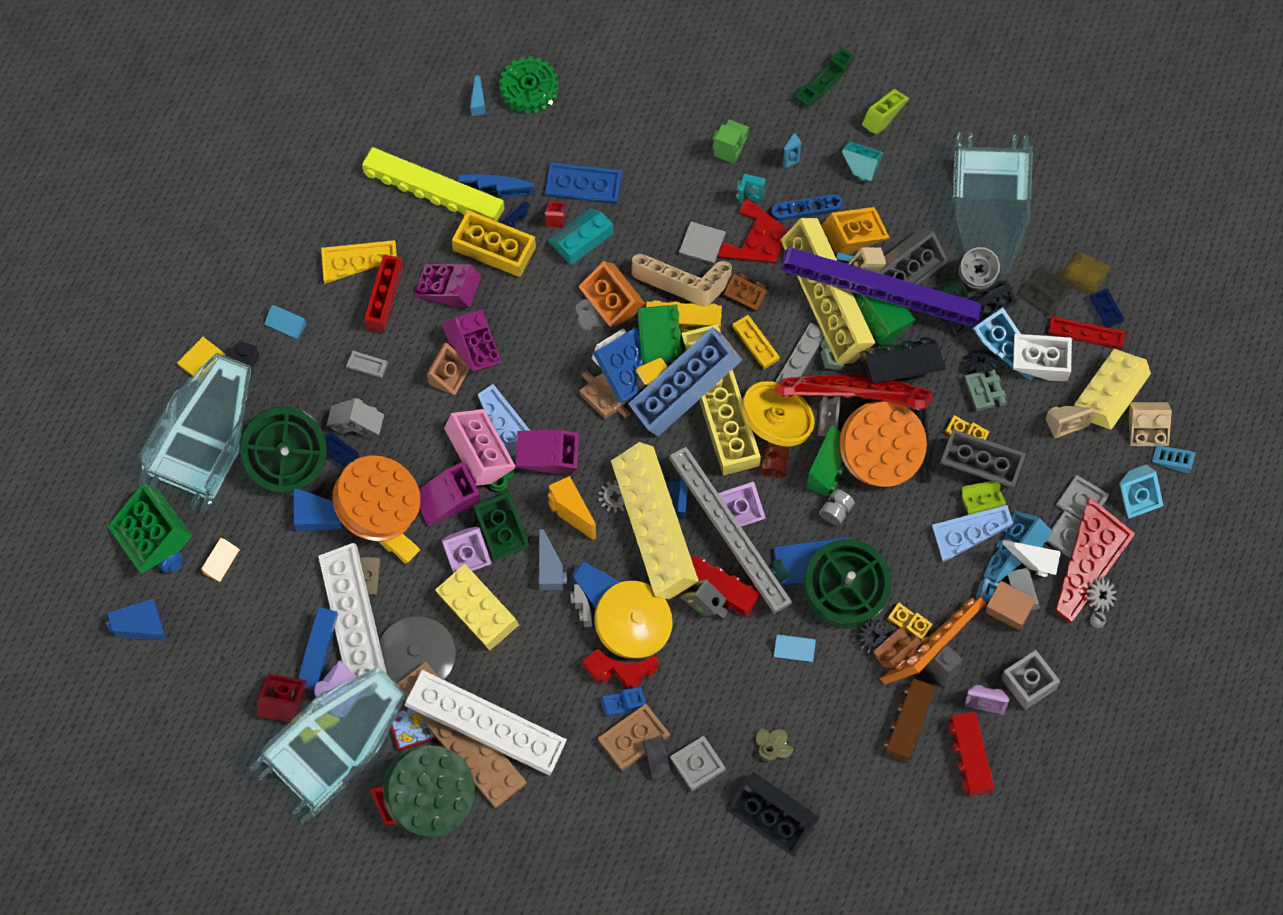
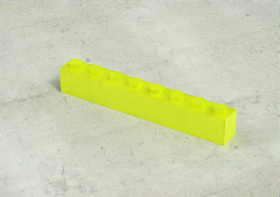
(430, 185)

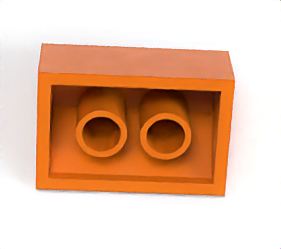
(611, 294)

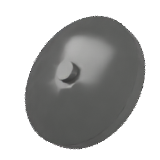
(414, 642)

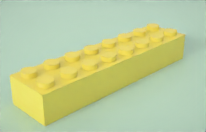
(833, 307)
(724, 418)
(654, 521)

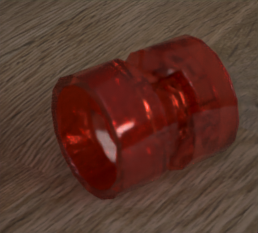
(775, 459)

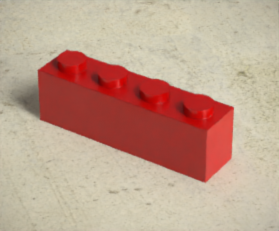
(383, 293)
(737, 594)
(971, 754)

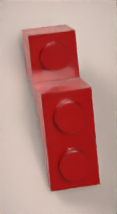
(629, 674)

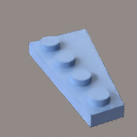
(967, 531)

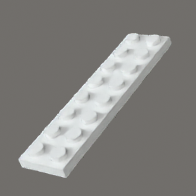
(350, 598)
(485, 722)

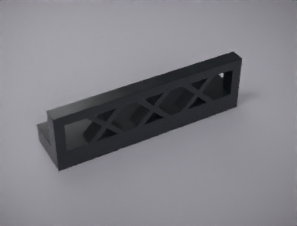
(983, 297)

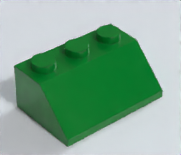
(883, 318)
(659, 333)
(827, 465)

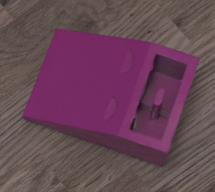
(448, 284)
(472, 340)
(547, 451)
(448, 494)

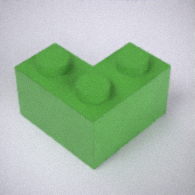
(729, 140)

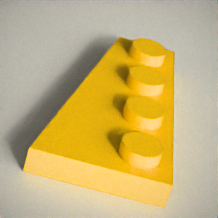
(353, 259)

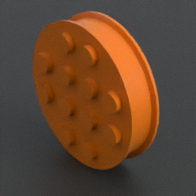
(883, 443)
(376, 498)

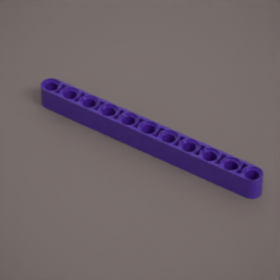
(881, 287)

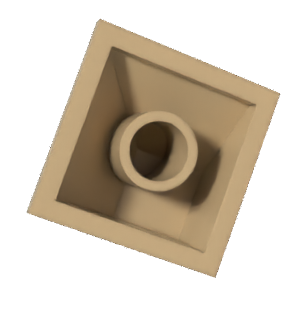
(1068, 419)

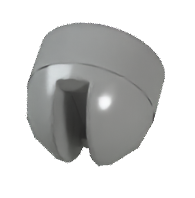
(1096, 622)

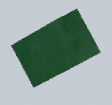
(500, 525)

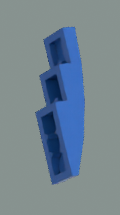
(503, 185)
(318, 647)

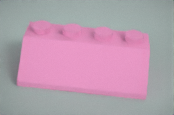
(479, 446)

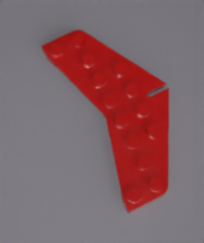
(856, 385)

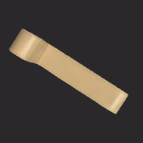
(680, 283)

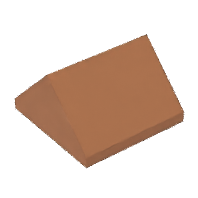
(447, 370)
(1010, 606)

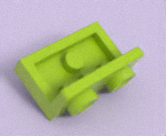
(982, 497)

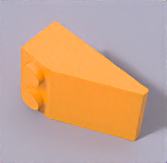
(854, 229)
(570, 507)

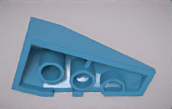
(998, 335)
(1025, 530)

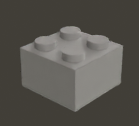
(1030, 679)

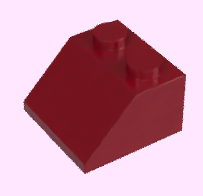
(281, 698)

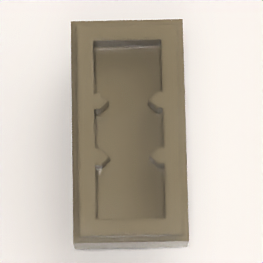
(371, 570)

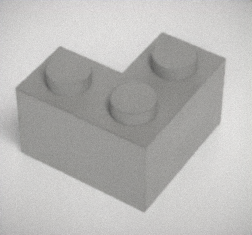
(356, 417)

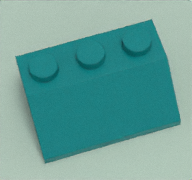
(582, 235)

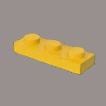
(756, 342)

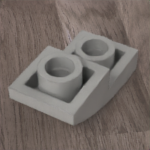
(580, 600)

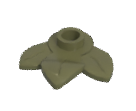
(775, 742)

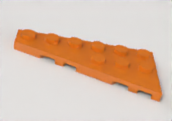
(934, 643)

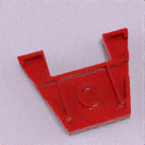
(763, 241)

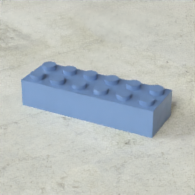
(685, 381)

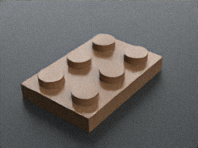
(625, 739)

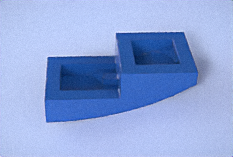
(623, 702)

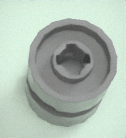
(838, 505)

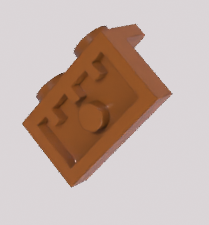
(745, 291)
(896, 648)

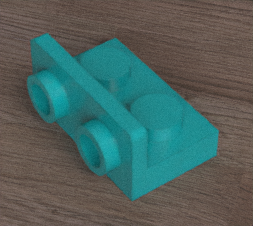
(751, 187)

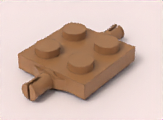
(601, 396)

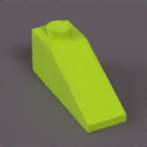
(884, 111)

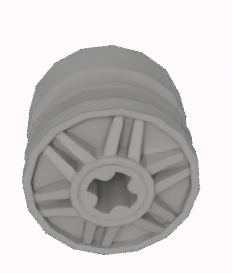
(977, 258)

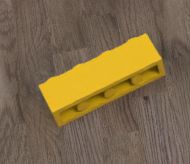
(693, 315)

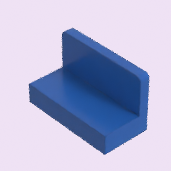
(678, 493)

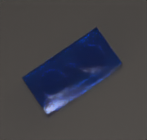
(520, 212)
(1106, 308)
(339, 450)

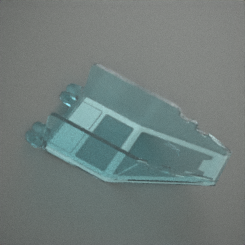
(993, 197)
(199, 431)
(333, 738)

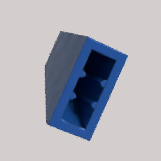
(314, 512)
(593, 582)
(137, 622)

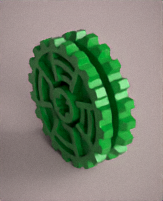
(516, 86)

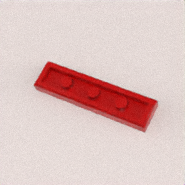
(1086, 332)

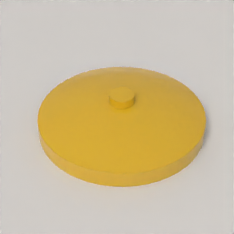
(777, 418)
(633, 620)

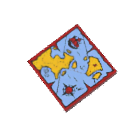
(410, 730)

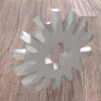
(610, 502)
(1094, 594)

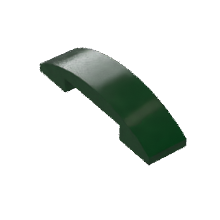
(827, 78)

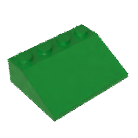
(149, 528)

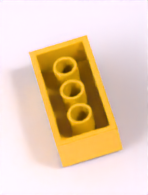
(493, 243)

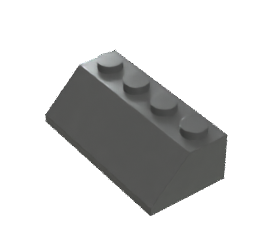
(915, 258)
(983, 458)

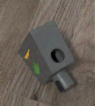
(705, 599)

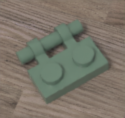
(980, 393)

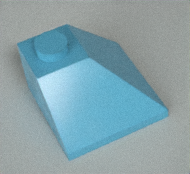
(1140, 491)

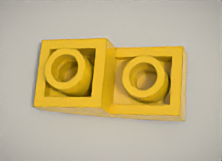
(962, 426)
(402, 547)
(910, 622)

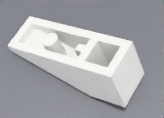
(1034, 557)

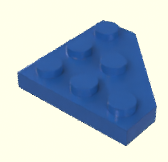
(619, 363)

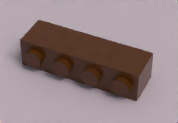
(910, 721)

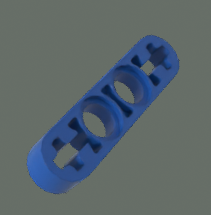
(806, 205)

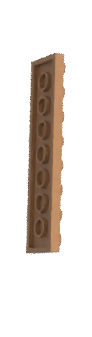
(490, 768)

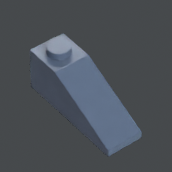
(550, 567)

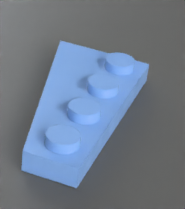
(502, 417)

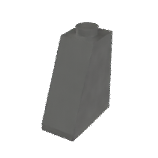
(944, 665)

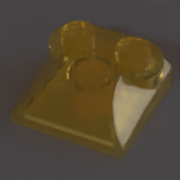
(1086, 272)

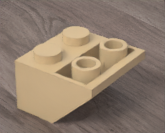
(1149, 423)

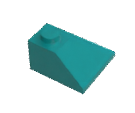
(862, 160)

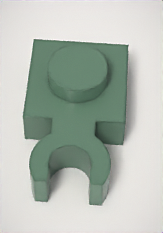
(828, 358)

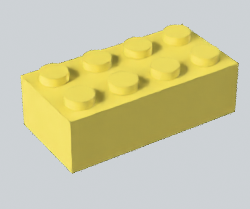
(1114, 387)
(477, 607)

